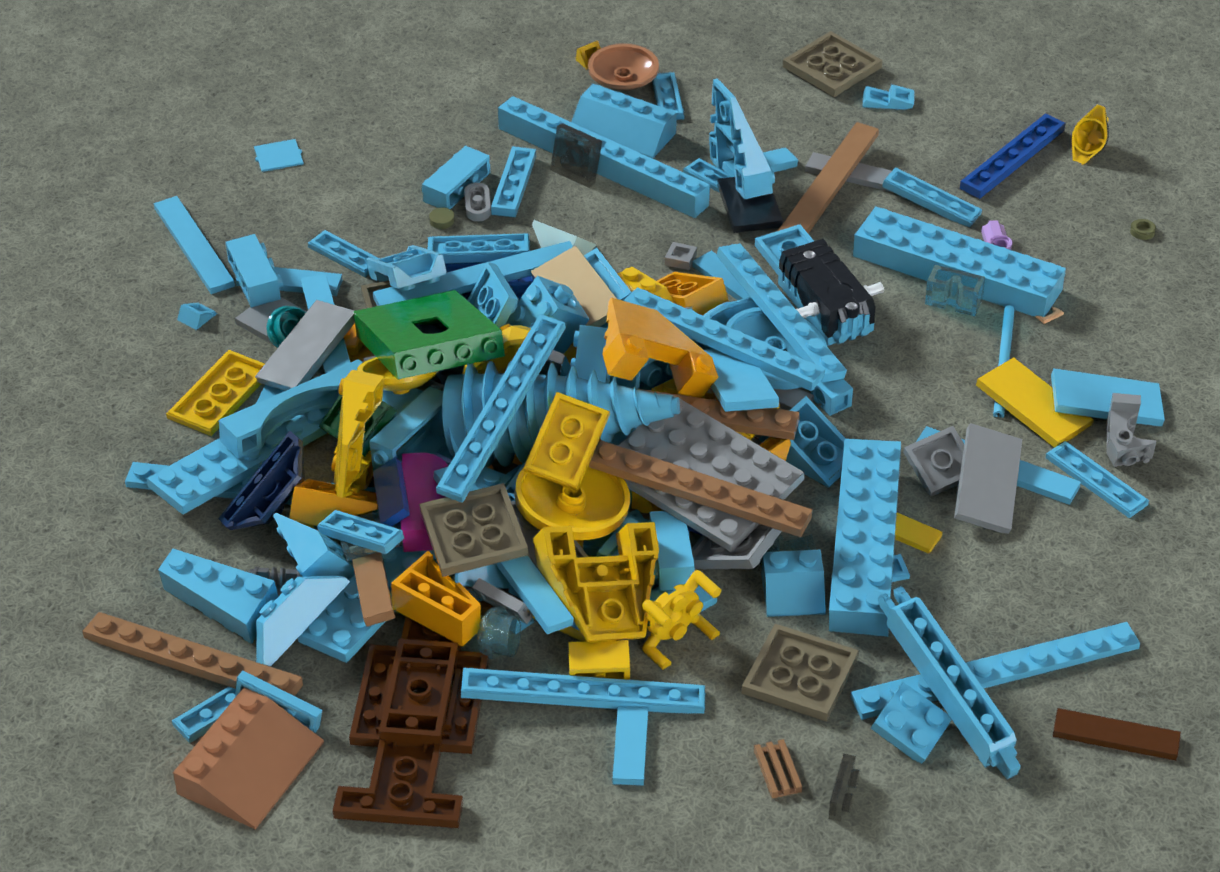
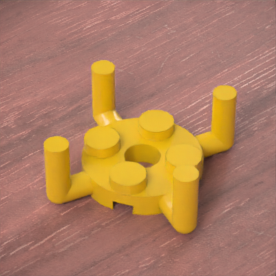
(673, 614)

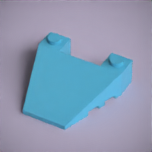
(736, 141)

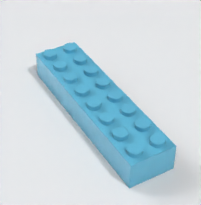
(917, 246)
(865, 536)

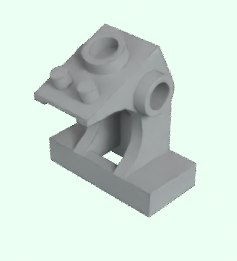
(1121, 424)

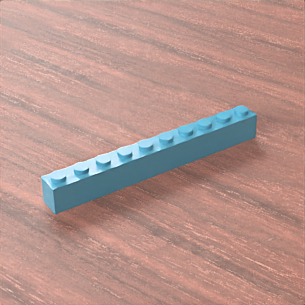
(615, 161)

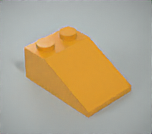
(695, 290)
(318, 499)

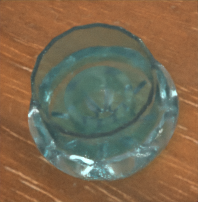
(499, 633)

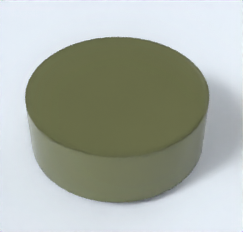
(441, 218)
(1143, 229)

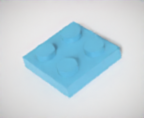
(911, 723)

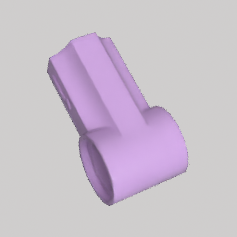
(995, 234)

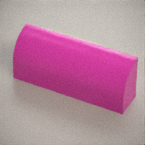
(420, 488)

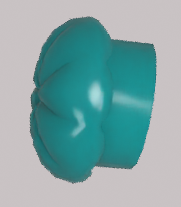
(282, 323)

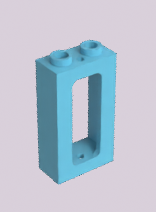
(430, 439)

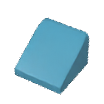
(195, 315)

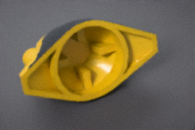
(1090, 135)

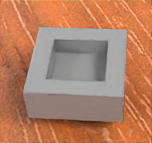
(680, 255)

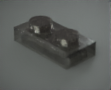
(841, 798)

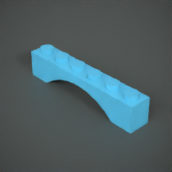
(249, 428)

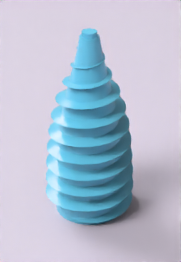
(469, 392)

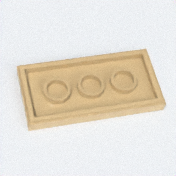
(577, 273)

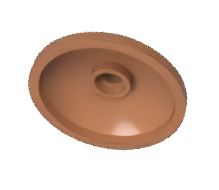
(623, 66)

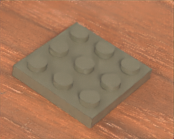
(832, 64)
(475, 531)
(800, 672)

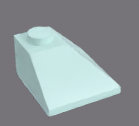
(550, 236)

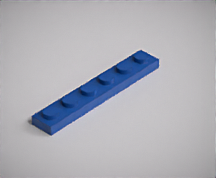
(1012, 156)

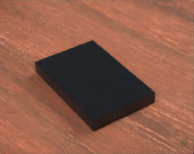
(749, 213)

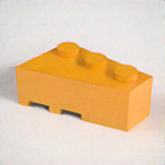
(436, 601)

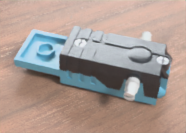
(820, 284)

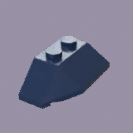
(268, 487)

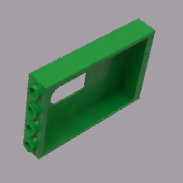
(407, 352)

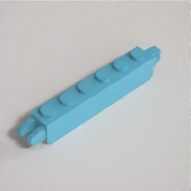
(951, 681)

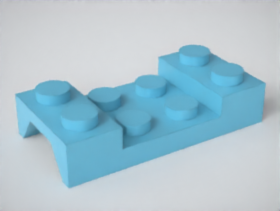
(408, 268)

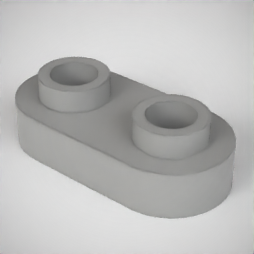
(477, 202)

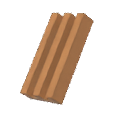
(771, 749)

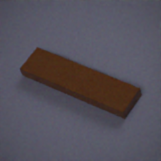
(1116, 734)

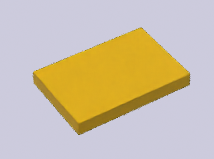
(566, 441)

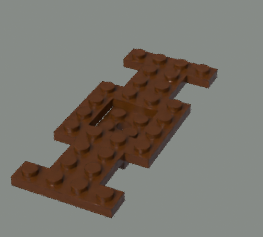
(411, 728)

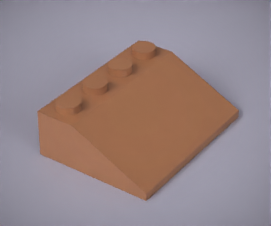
(246, 759)

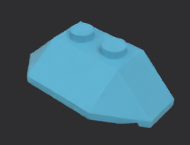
(292, 613)

